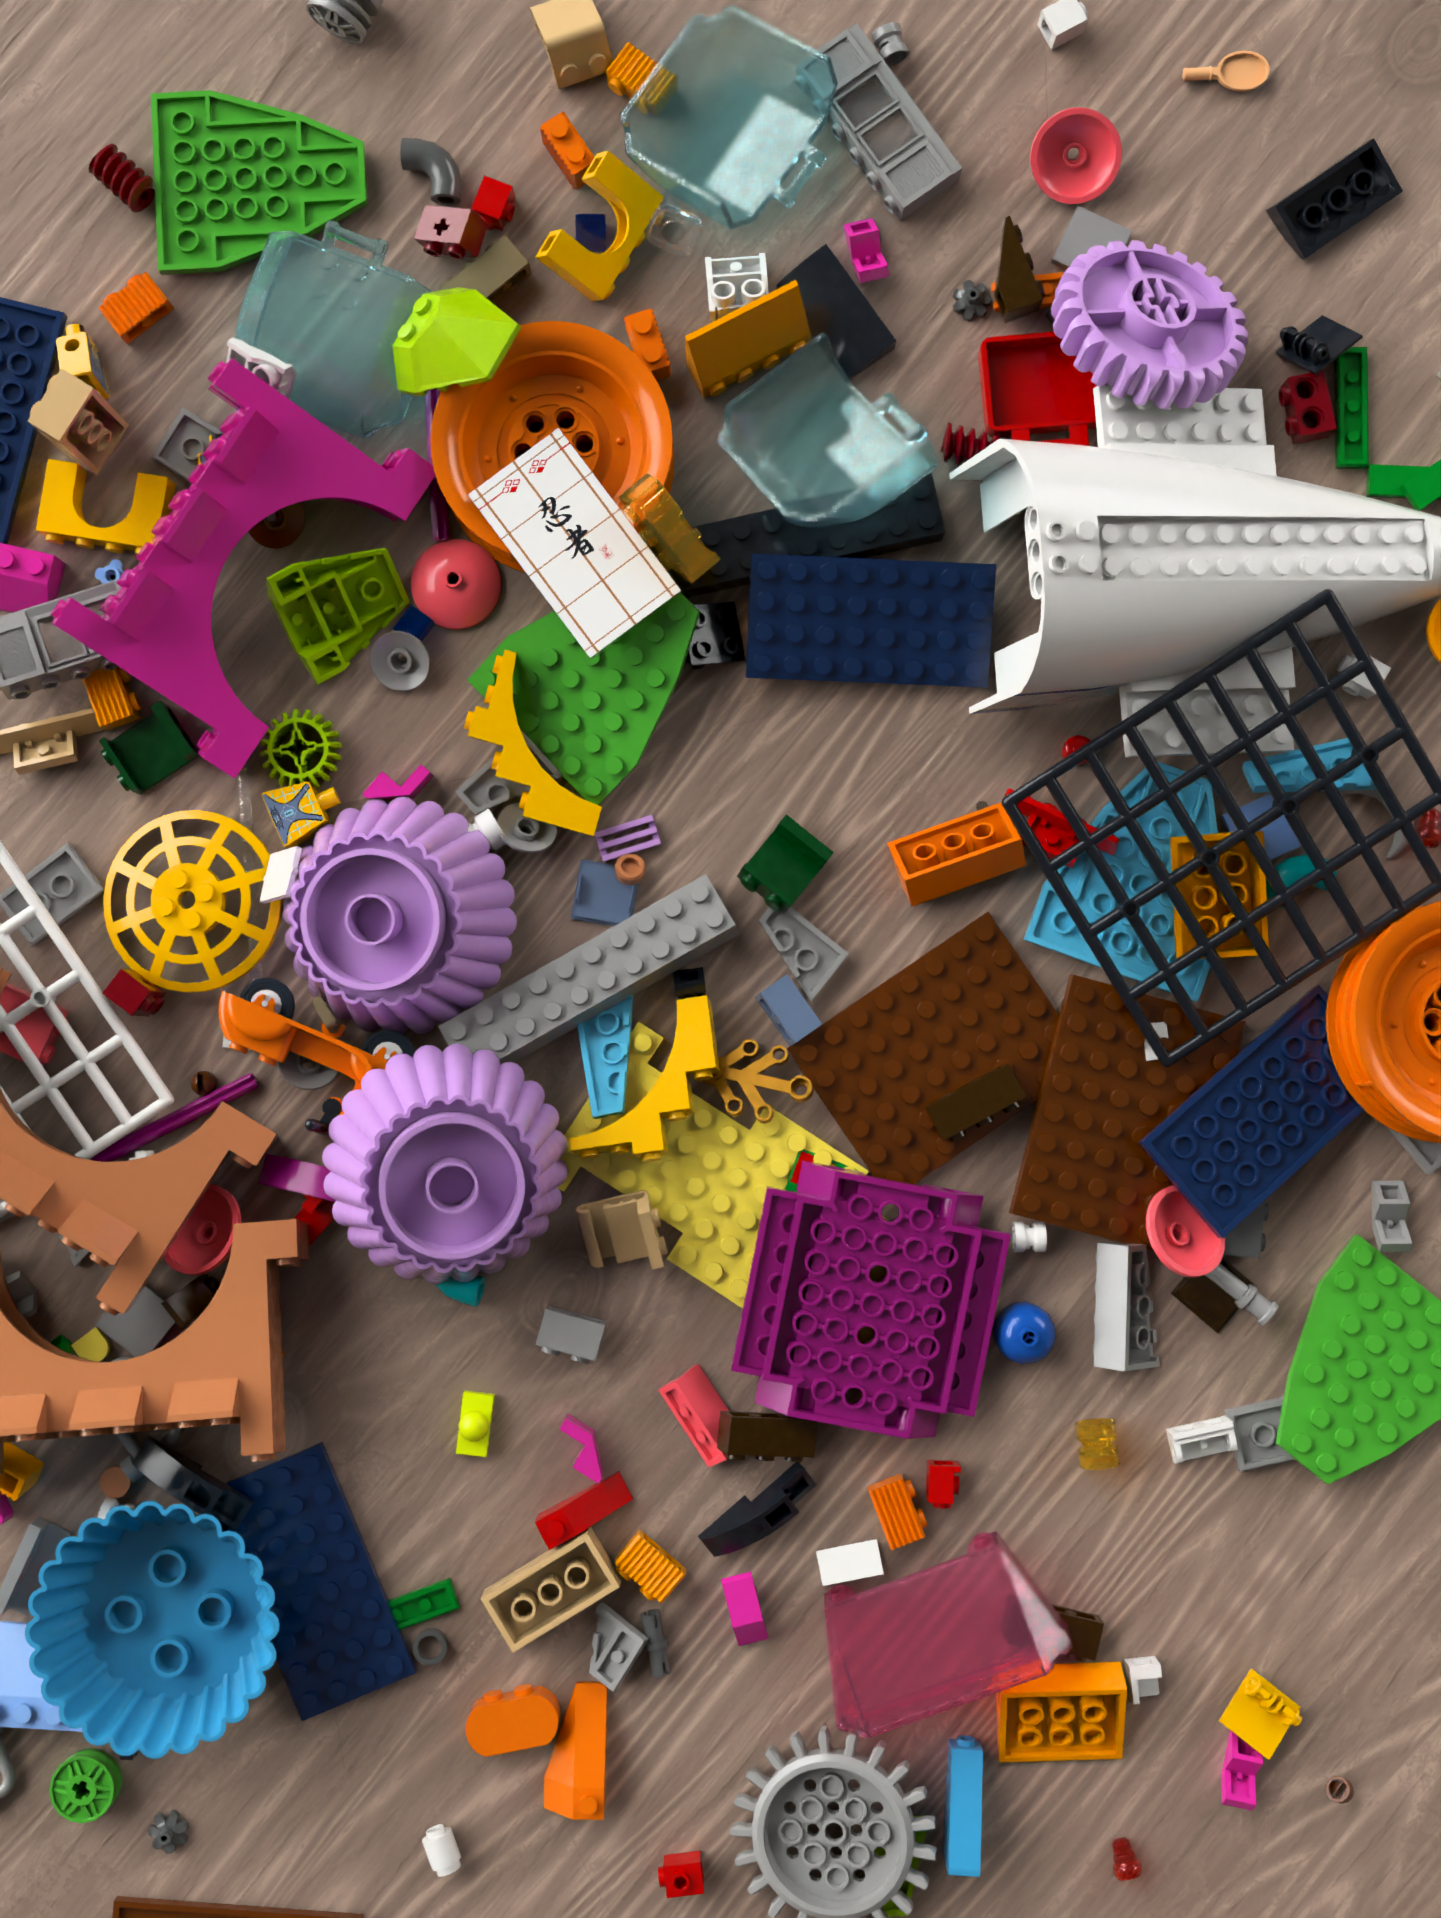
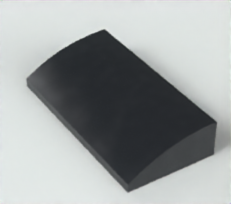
(1335, 199)
(841, 312)

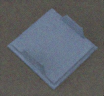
(601, 895)

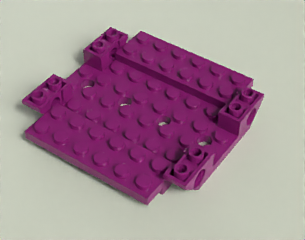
(815, 1293)

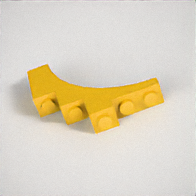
(499, 726)
(644, 1126)

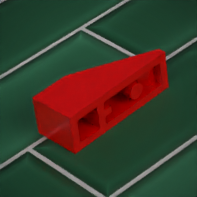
(582, 1510)

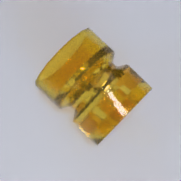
(1097, 1439)

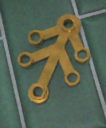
(750, 1078)

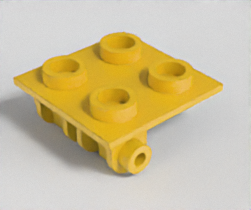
(1260, 1714)

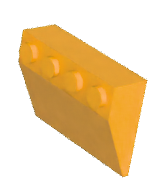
(747, 340)
(1207, 901)
(1064, 1715)

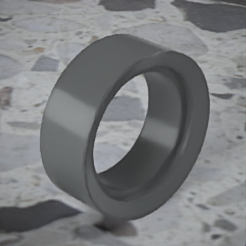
(437, 1634)

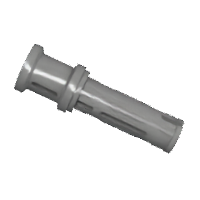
(1244, 1295)

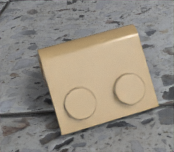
(572, 39)
(622, 1228)

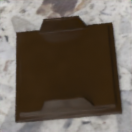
(1208, 1299)

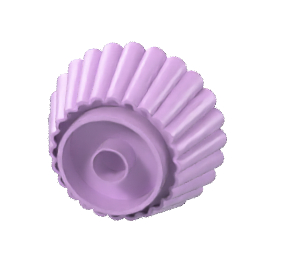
(399, 915)
(445, 1163)

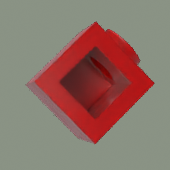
(494, 203)
(682, 1874)

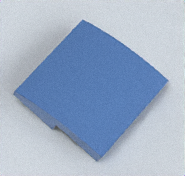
(1277, 835)

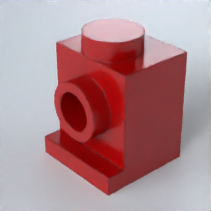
(941, 1482)

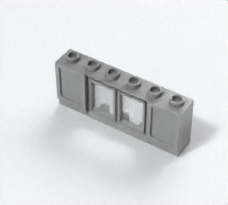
(885, 127)
(42, 655)

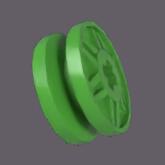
(69, 1782)

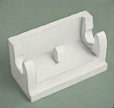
(1201, 1438)
(849, 1562)

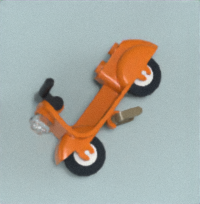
(263, 1024)

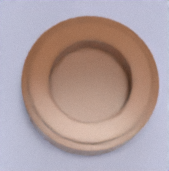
(630, 869)
(114, 1482)

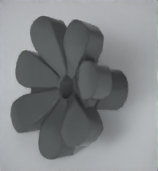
(971, 300)
(168, 1831)

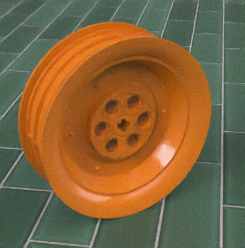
(549, 376)
(1379, 1025)

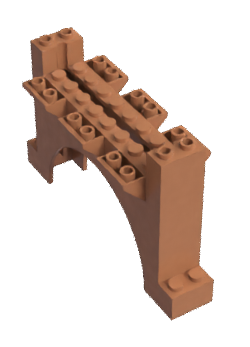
(121, 1208)
(209, 1375)

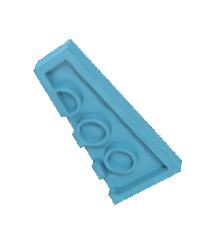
(1295, 772)
(606, 1058)

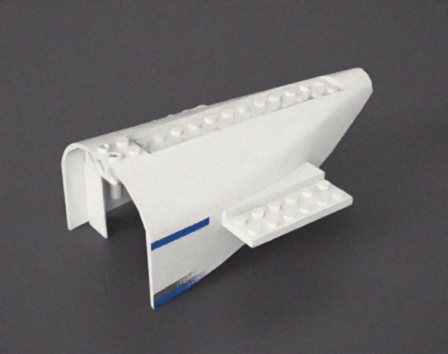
(1177, 553)

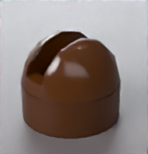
(209, 1082)
(1334, 1788)

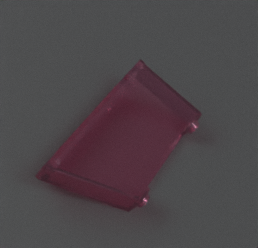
(938, 1638)

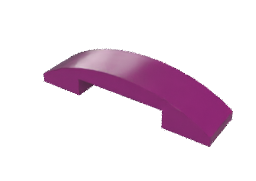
(294, 1176)

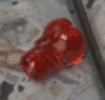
(1430, 828)
(1126, 1864)

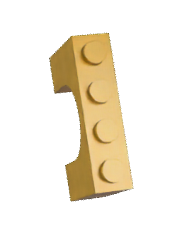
(633, 206)
(62, 516)

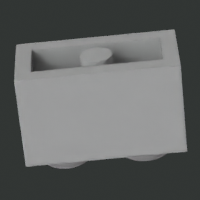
(570, 1334)

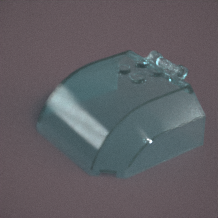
(731, 116)
(332, 323)
(820, 443)

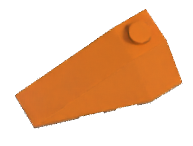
(578, 1763)

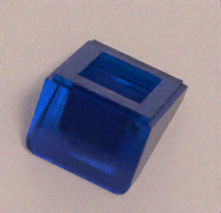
(592, 231)
(415, 623)

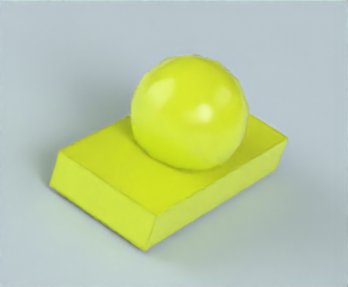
(475, 1423)

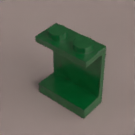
(149, 750)
(784, 865)

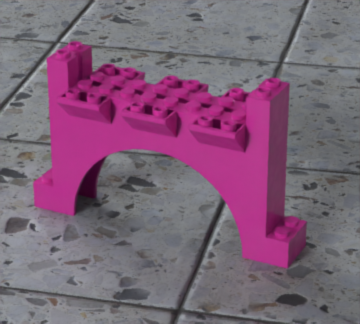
(261, 463)

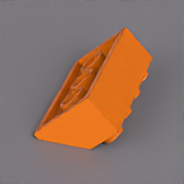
(957, 854)

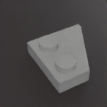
(614, 1647)

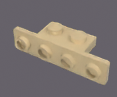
(47, 741)

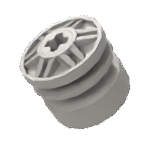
(344, 17)

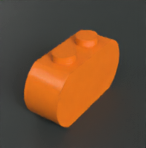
(513, 1720)

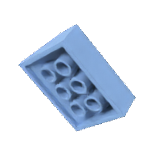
(19, 1688)

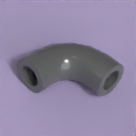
(438, 164)

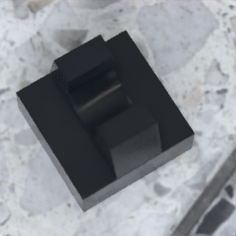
(689, 982)

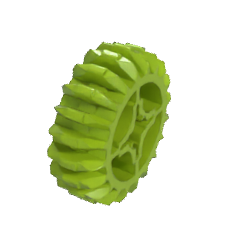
(302, 762)

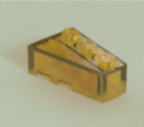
(667, 529)

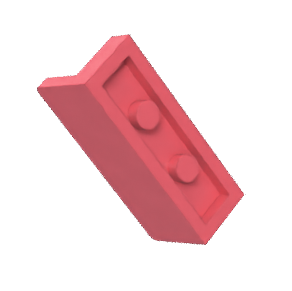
(697, 1410)

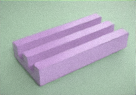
(623, 827)

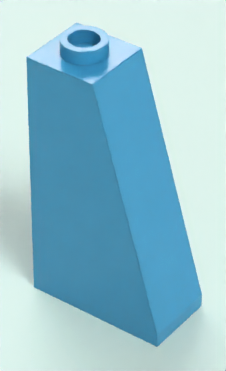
(963, 1807)

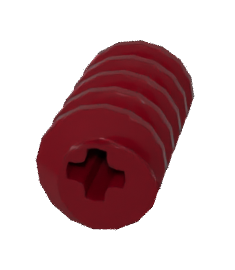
(123, 178)
(963, 446)

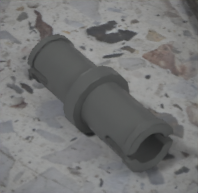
(656, 1643)

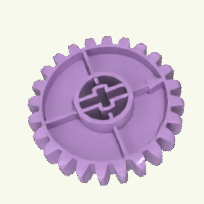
(1149, 324)

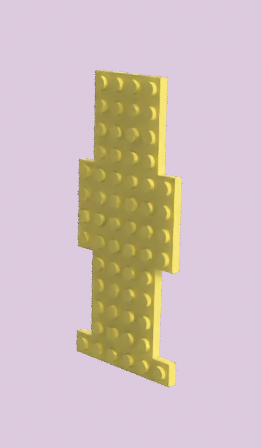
(709, 1180)

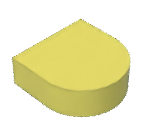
(93, 1345)

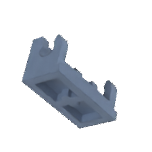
(788, 1010)

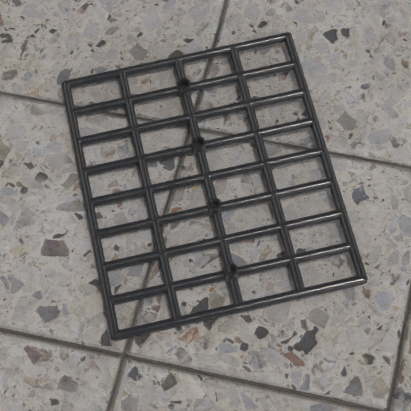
(1246, 830)

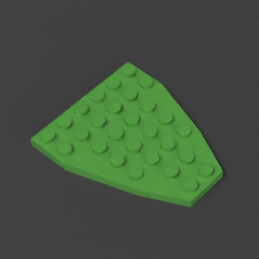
(241, 171)
(596, 711)
(1362, 1366)

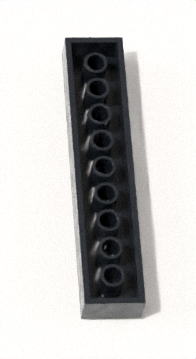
(902, 524)

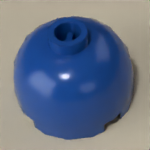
(1018, 1320)

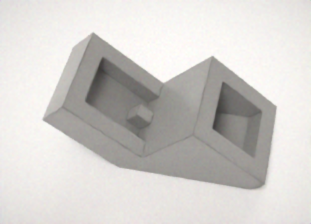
(1389, 1213)

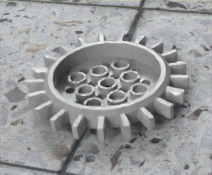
(776, 1828)

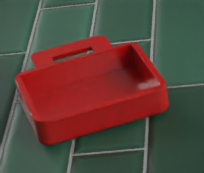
(1034, 389)

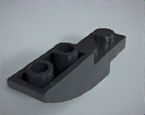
(190, 1484)
(755, 1519)

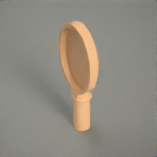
(1236, 71)

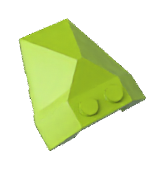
(451, 341)
(336, 606)

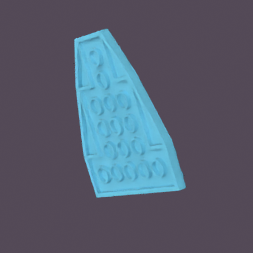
(1055, 929)

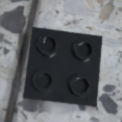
(1316, 344)
(716, 636)

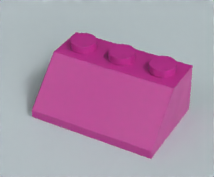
(28, 577)

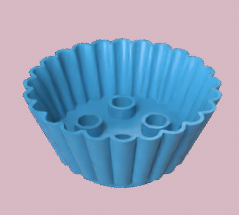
(152, 1629)

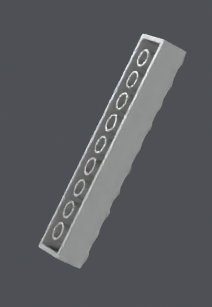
(596, 974)

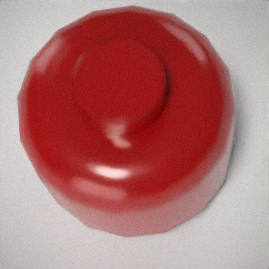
(1073, 744)

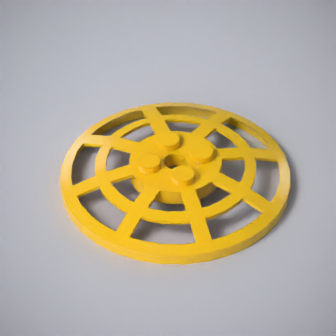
(208, 905)

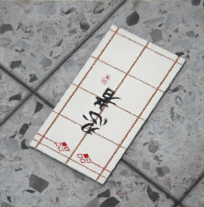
(574, 543)

